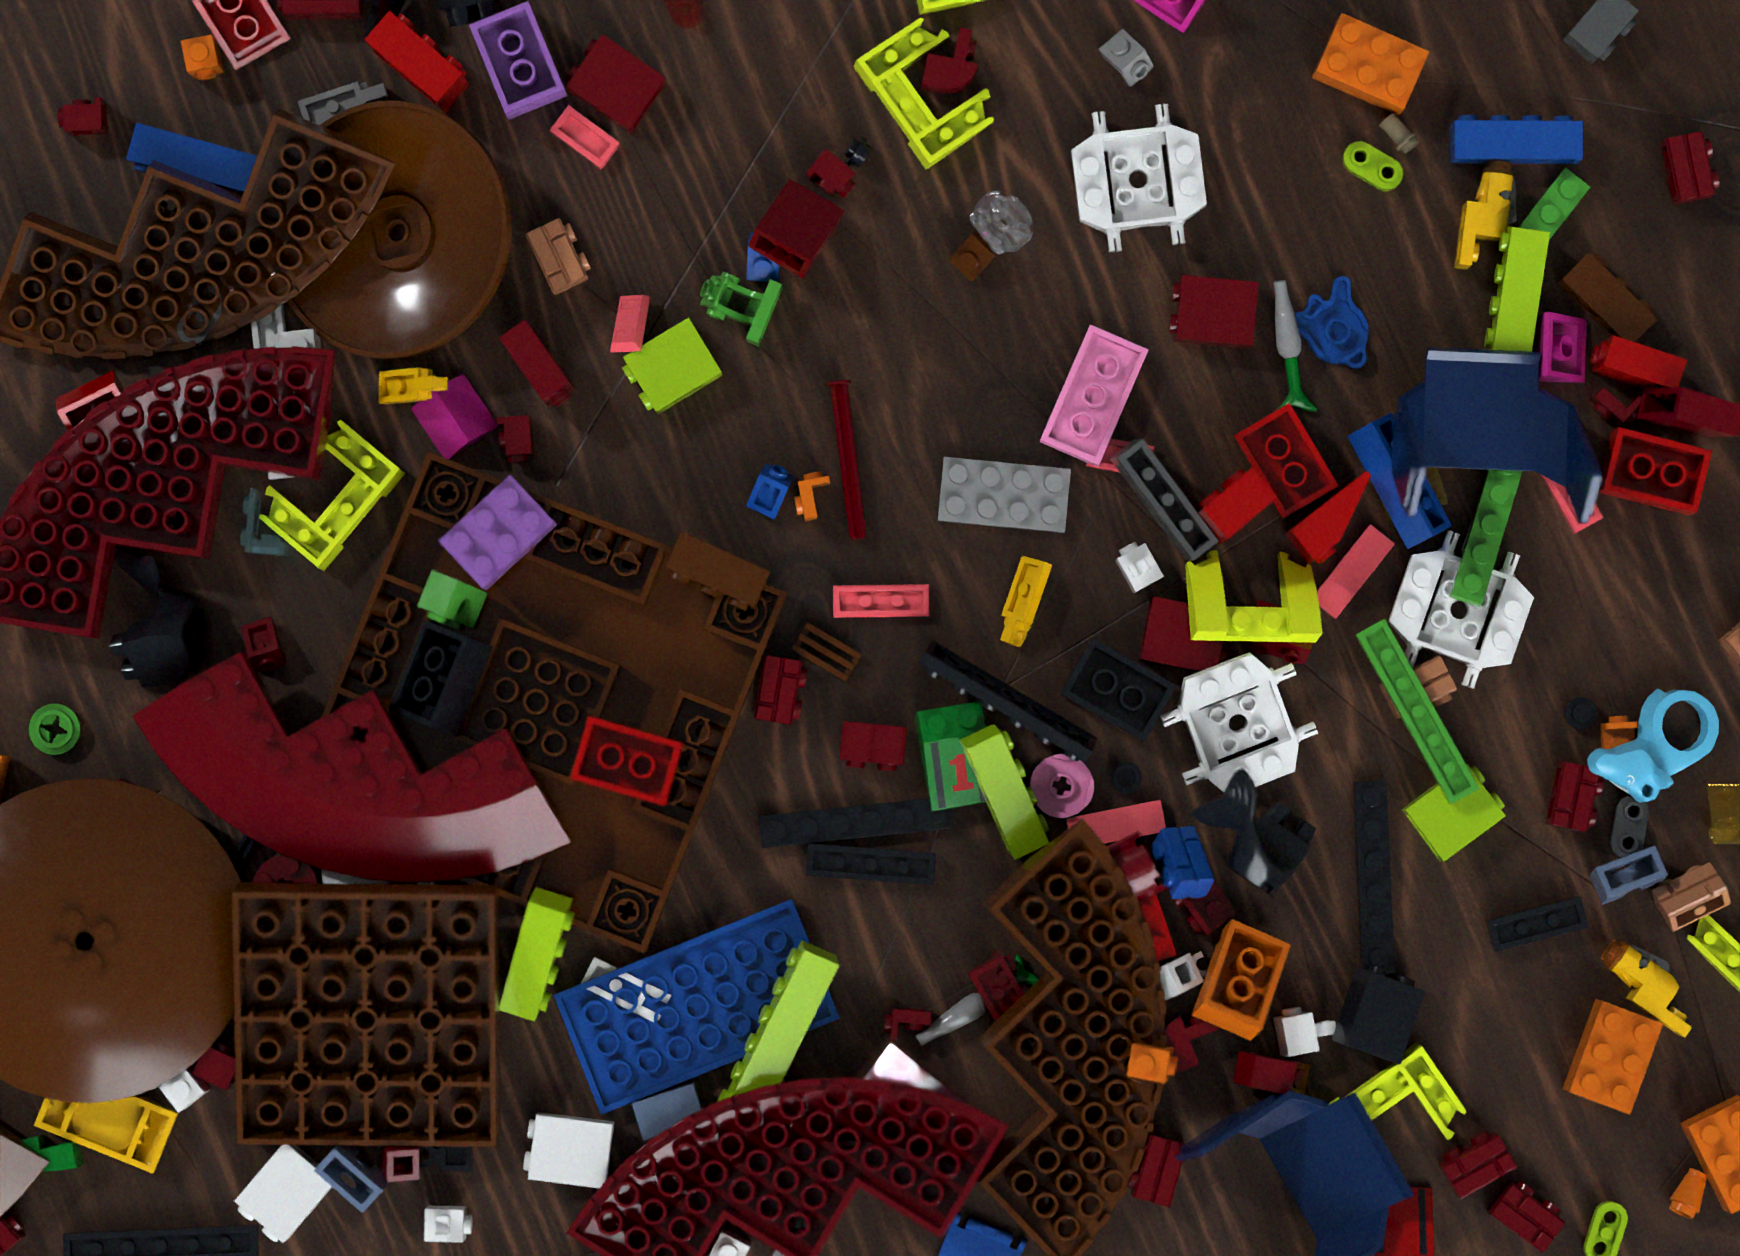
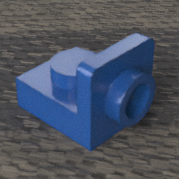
(770, 490)

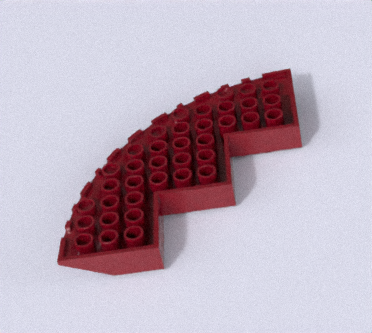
(151, 461)
(347, 800)
(790, 1156)

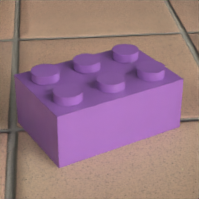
(518, 60)
(497, 532)

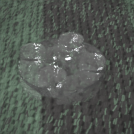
(988, 217)

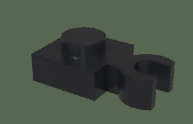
(449, 1158)

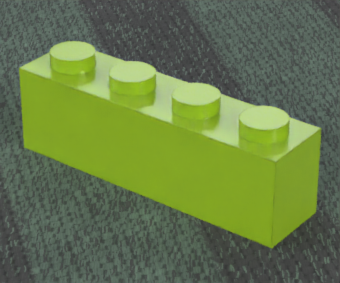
(1518, 289)
(1004, 790)
(536, 953)

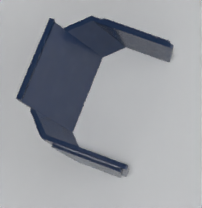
(1490, 415)
(1328, 1162)

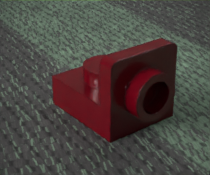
(263, 645)
(912, 1019)

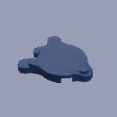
(1335, 327)

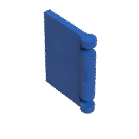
(979, 1240)

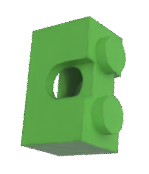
(451, 601)

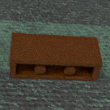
(1607, 298)
(717, 571)

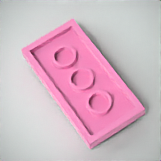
(1094, 395)

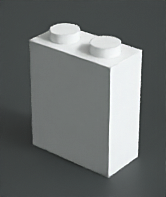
(569, 1149)
(283, 1193)

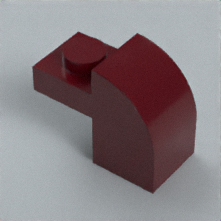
(953, 74)
(1179, 1038)
(1271, 1073)

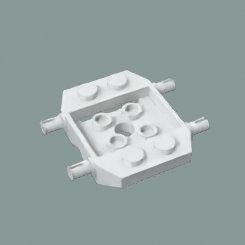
(1141, 152)
(1459, 636)
(1247, 689)

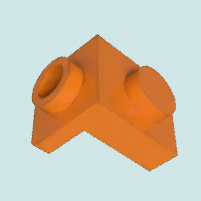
(805, 501)
(1152, 1063)

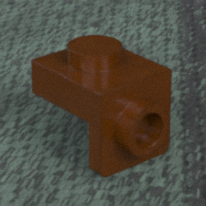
(973, 256)

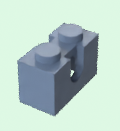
(1644, 872)
(368, 1181)

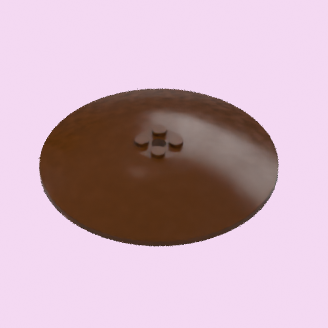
(162, 928)

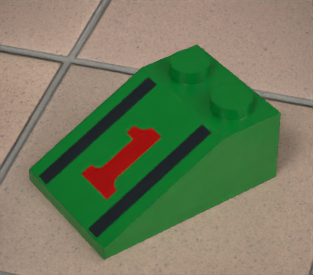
(944, 763)

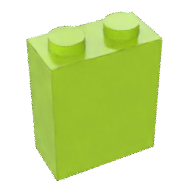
(671, 367)
(1452, 826)

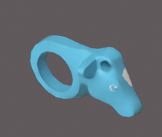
(1649, 760)

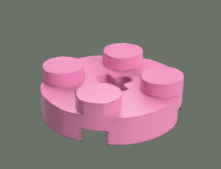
(1077, 776)

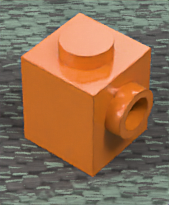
(202, 57)

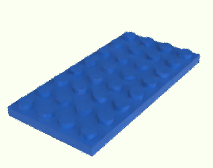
(713, 1007)

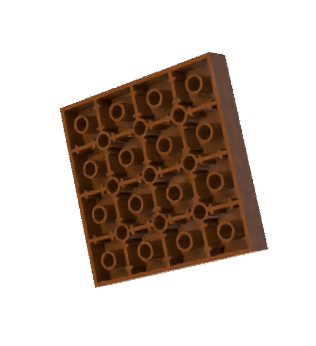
(366, 1014)

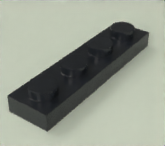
(870, 864)

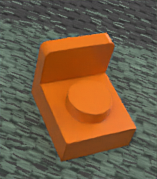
(1617, 731)

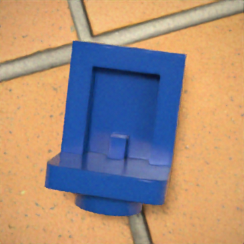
(759, 267)

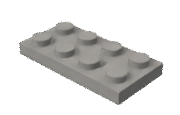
(1004, 494)

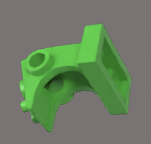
(717, 294)

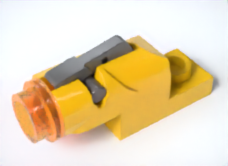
(1490, 214)
(1650, 981)

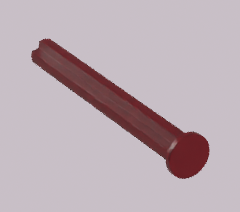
(848, 458)

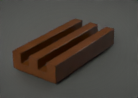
(849, 665)

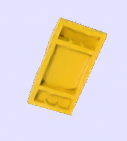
(124, 1128)

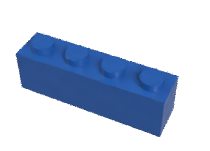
(1516, 140)
(199, 158)
(1374, 448)

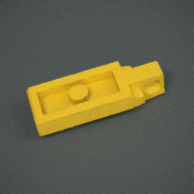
(409, 385)
(1024, 599)

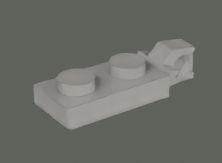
(327, 104)

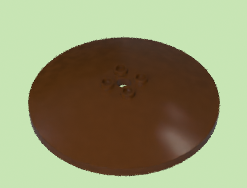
(438, 279)

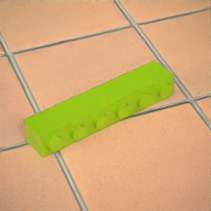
(784, 1020)

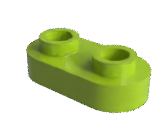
(1371, 168)
(1608, 1233)

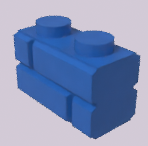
(1182, 862)

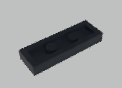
(1536, 924)

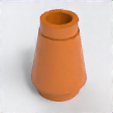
(1689, 1194)

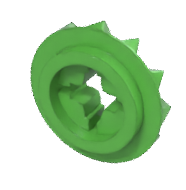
(42, 737)

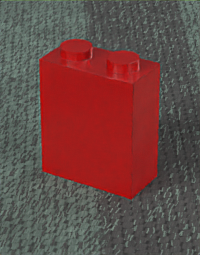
(1636, 364)

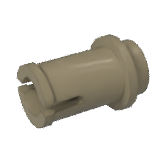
(1399, 133)

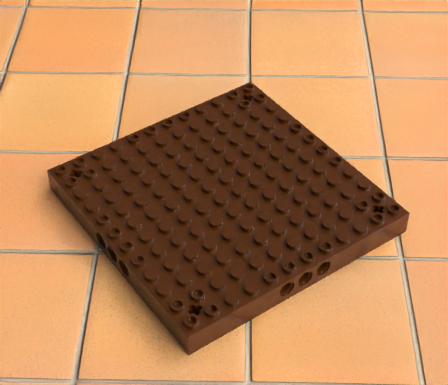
(574, 635)

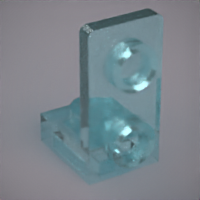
(269, 543)

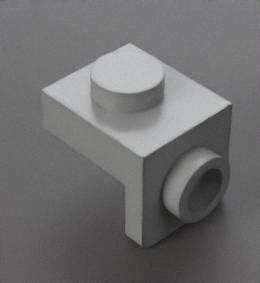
(1127, 57)

